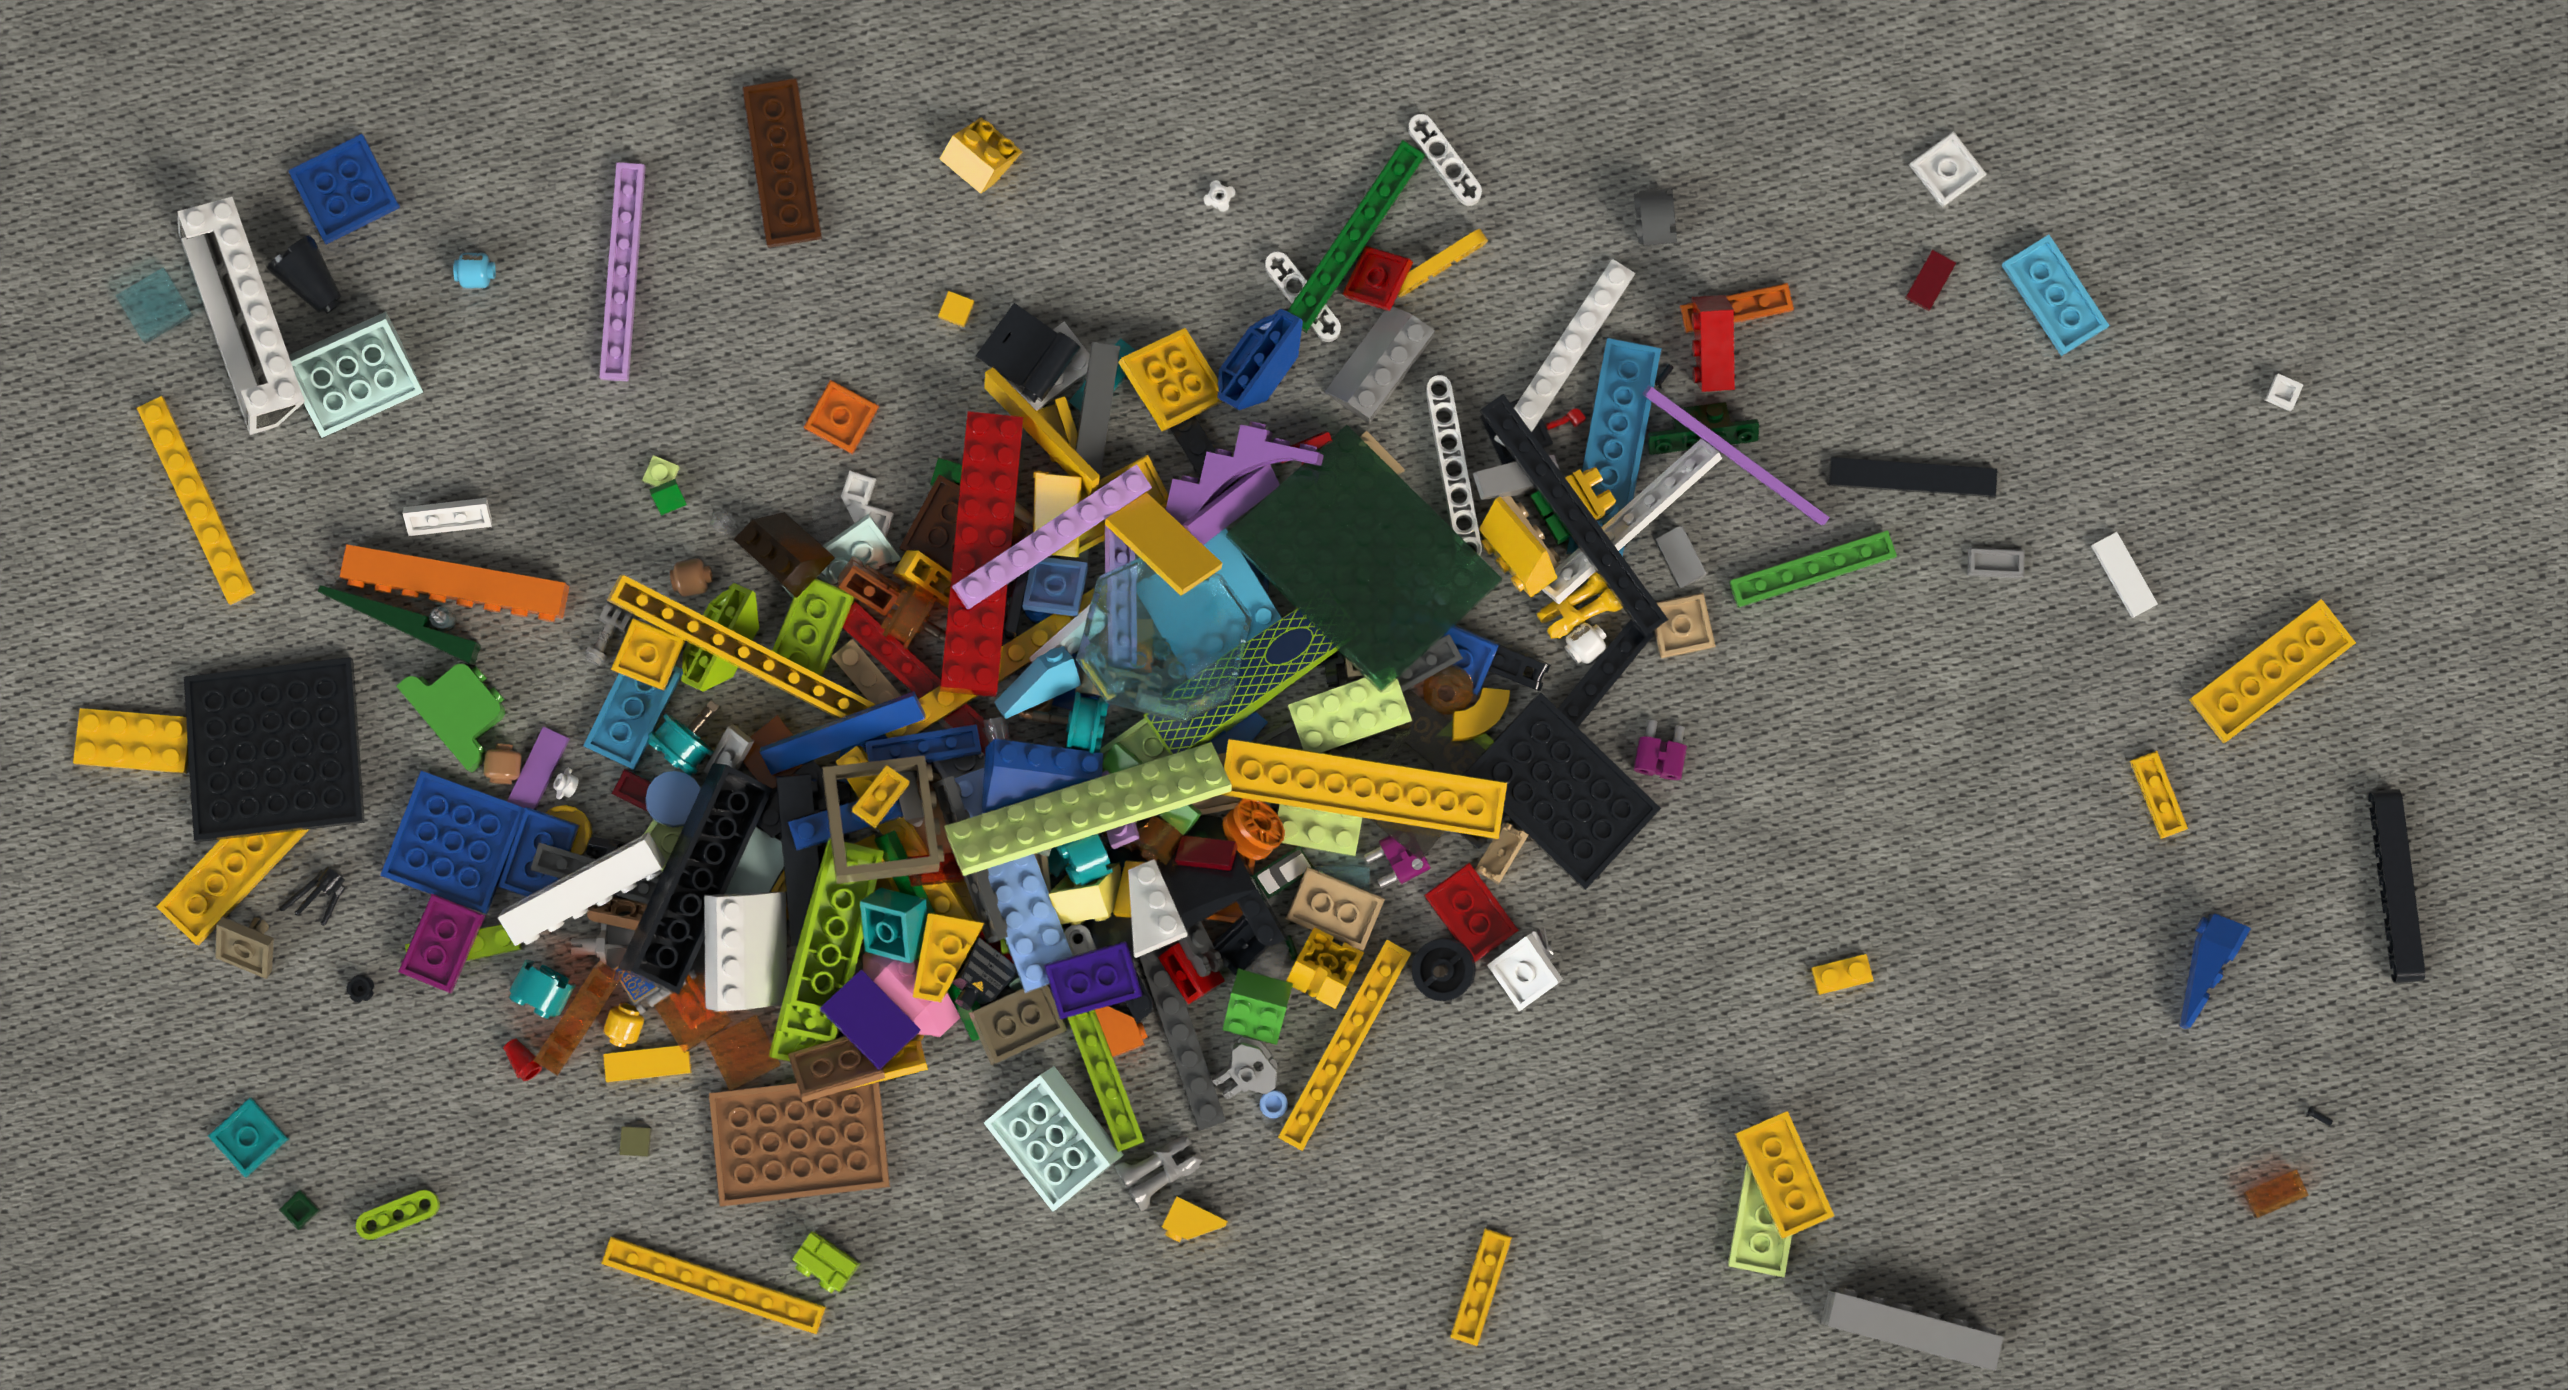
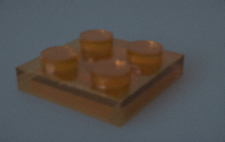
(688, 1017)
(742, 1052)

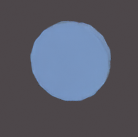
(671, 798)

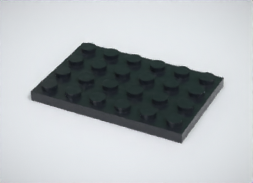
(1564, 791)

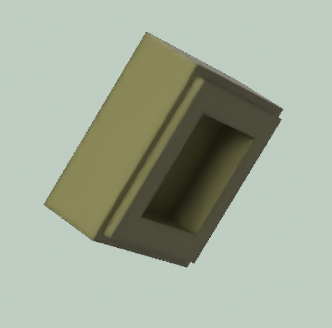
(635, 1141)

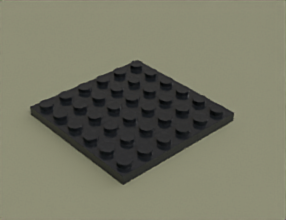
(273, 749)

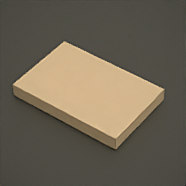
(1335, 908)

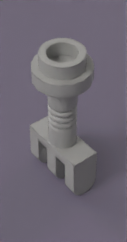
(595, 655)

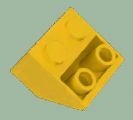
(980, 154)

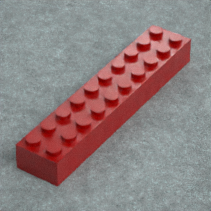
(981, 534)

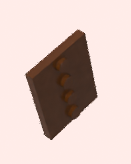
(936, 525)

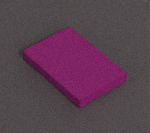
(441, 943)

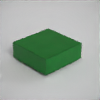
(668, 497)

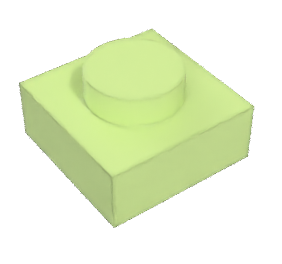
(660, 471)

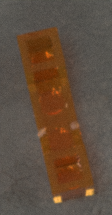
(578, 1018)

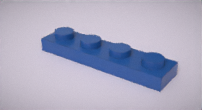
(934, 745)
(815, 828)

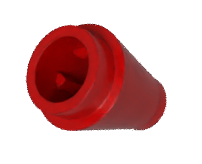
(521, 1060)

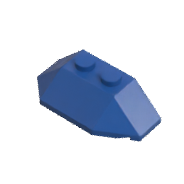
(1260, 360)

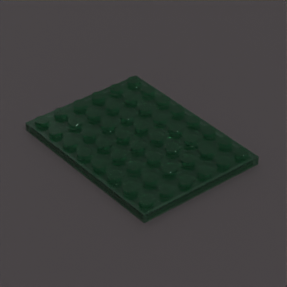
(1364, 558)

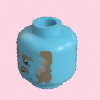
(474, 270)

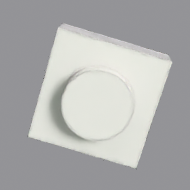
(2284, 392)

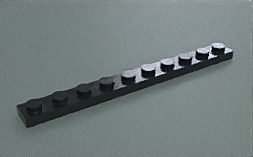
(1574, 515)
(1595, 684)

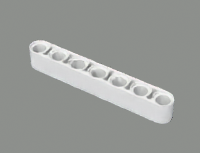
(1454, 456)

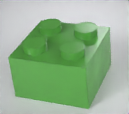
(1257, 1006)

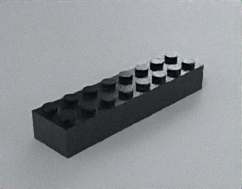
(698, 866)

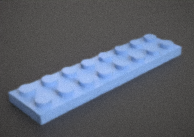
(1023, 902)

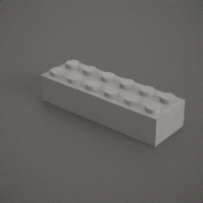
(1911, 1330)

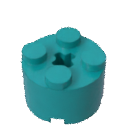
(1085, 859)
(542, 989)

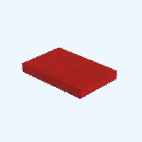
(1471, 912)

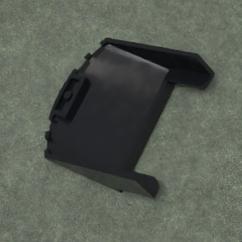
(1196, 896)

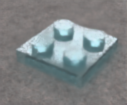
(154, 305)

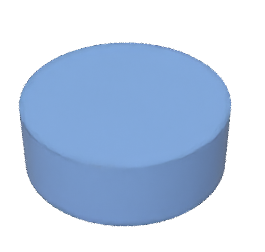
(1273, 1104)

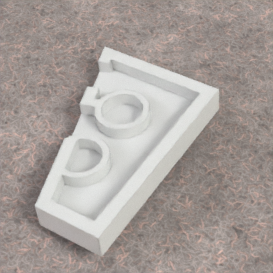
(1152, 910)

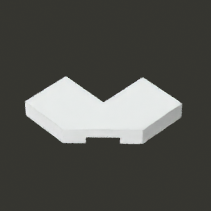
(857, 497)

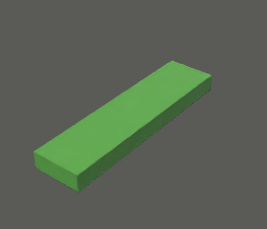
(1121, 758)

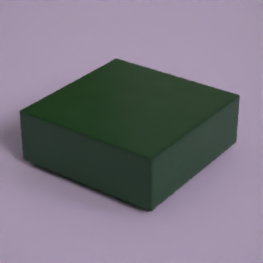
(299, 1209)

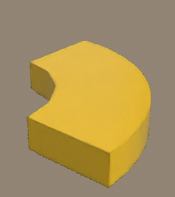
(1481, 716)

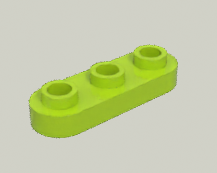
(385, 1217)

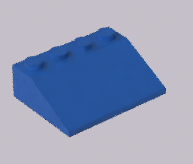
(1029, 770)

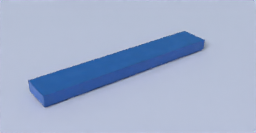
(842, 733)

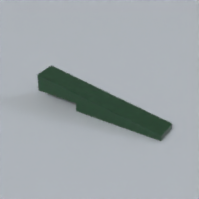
(409, 623)

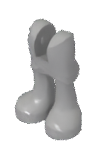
(1172, 1170)

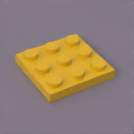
(1172, 379)

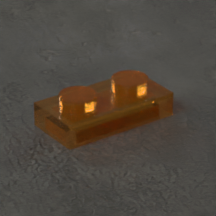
(2275, 1193)

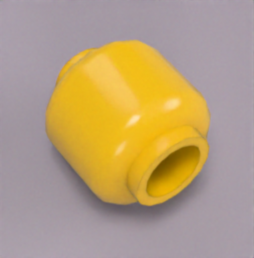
(623, 1024)

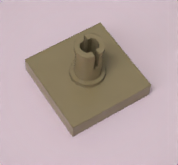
(245, 946)

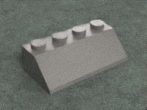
(1380, 363)

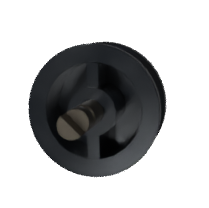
(1443, 969)

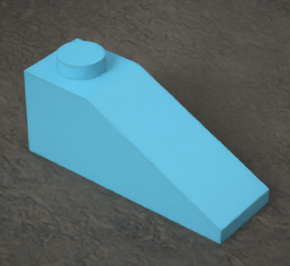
(1042, 680)

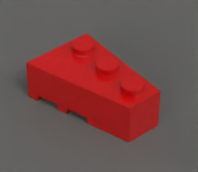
(1713, 343)

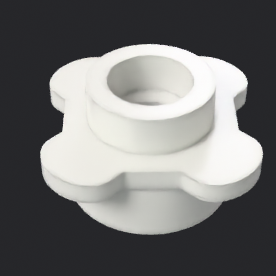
(1219, 203)
(565, 784)

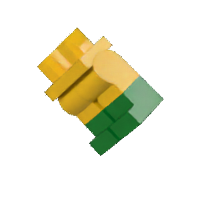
(1582, 484)

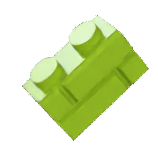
(825, 1262)

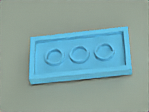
(2055, 295)

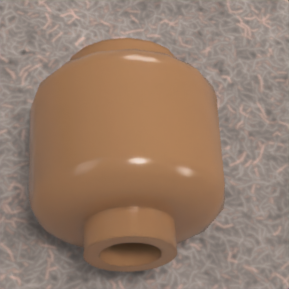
(690, 577)
(502, 764)

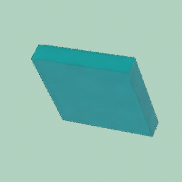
(248, 1137)

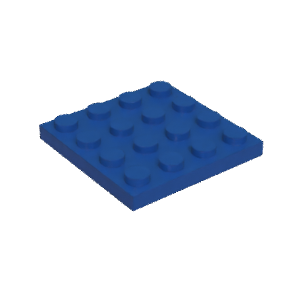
(453, 842)

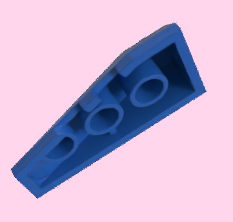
(2214, 946)

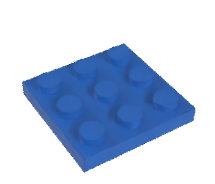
(344, 189)

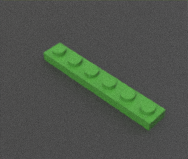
(1812, 569)

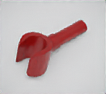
(1575, 416)

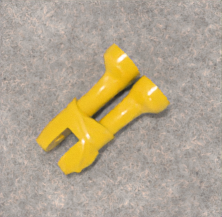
(1575, 617)

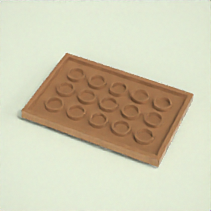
(788, 1149)

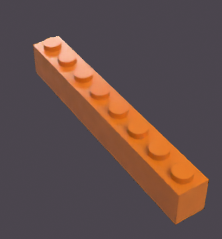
(454, 581)

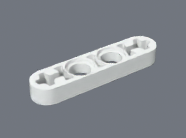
(1447, 158)
(1288, 265)

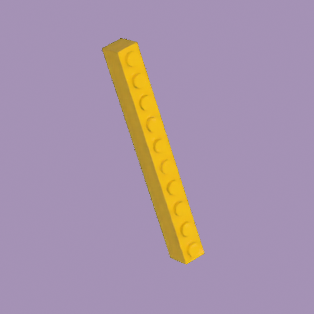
(735, 649)

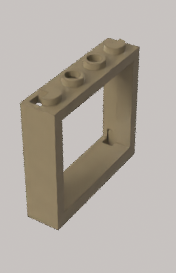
(883, 869)

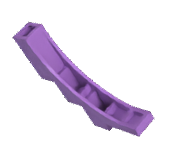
(1221, 470)

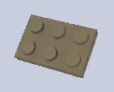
(1017, 1023)

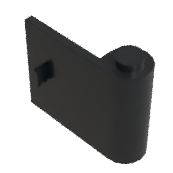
(1028, 353)

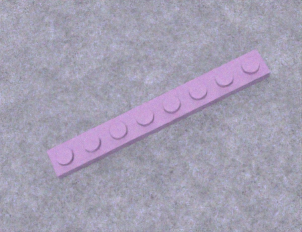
(622, 272)
(1051, 537)

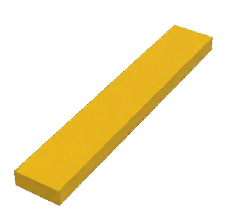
(1041, 430)

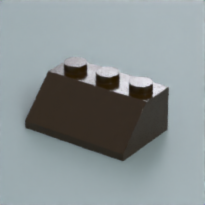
(784, 551)

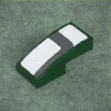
(1282, 872)

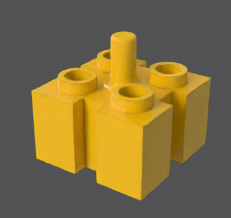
(1324, 968)

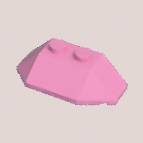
(898, 983)

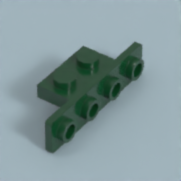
(1714, 417)

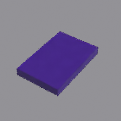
(1093, 980)
(870, 1019)

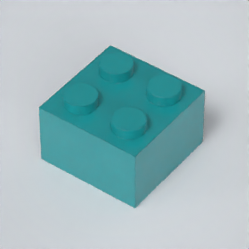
(893, 924)

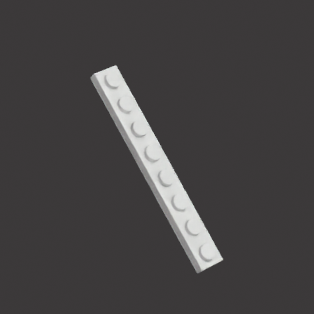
(1572, 344)
(1637, 514)

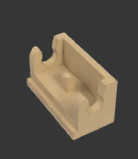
(1501, 853)

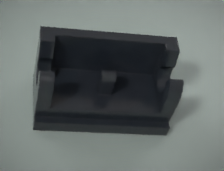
(1239, 946)

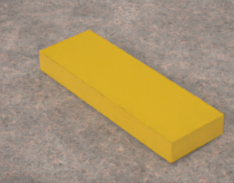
(2158, 794)
(646, 1063)

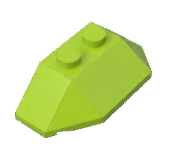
(734, 610)

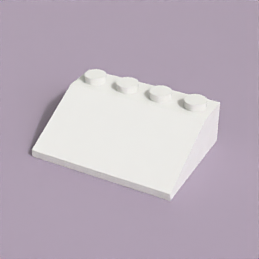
(745, 950)

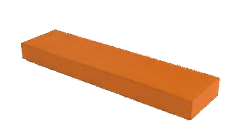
(1750, 304)

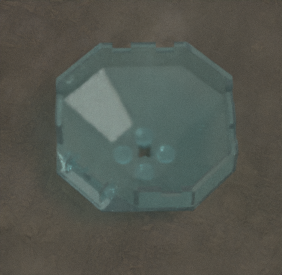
(1144, 618)

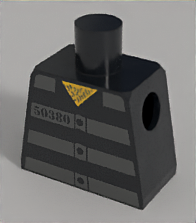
(982, 975)

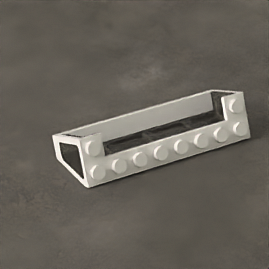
(240, 314)

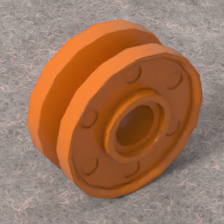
(1254, 828)

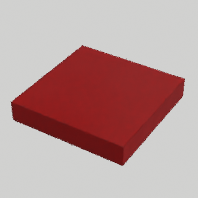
(1377, 278)

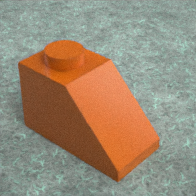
(1120, 1031)

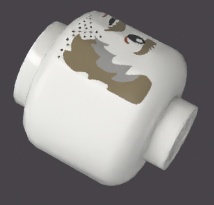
(1585, 643)

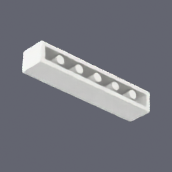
(582, 889)

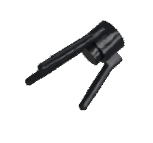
(325, 881)

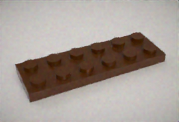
(782, 163)

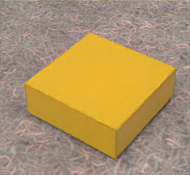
(956, 309)

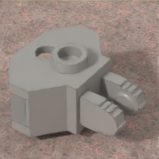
(1250, 1067)

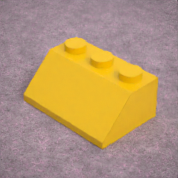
(1516, 549)

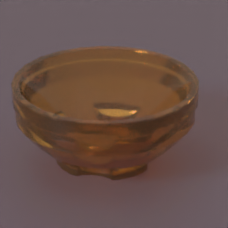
(1457, 679)

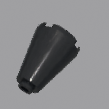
(306, 275)

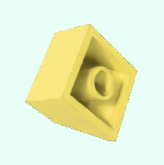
(1092, 901)

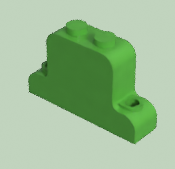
(457, 710)

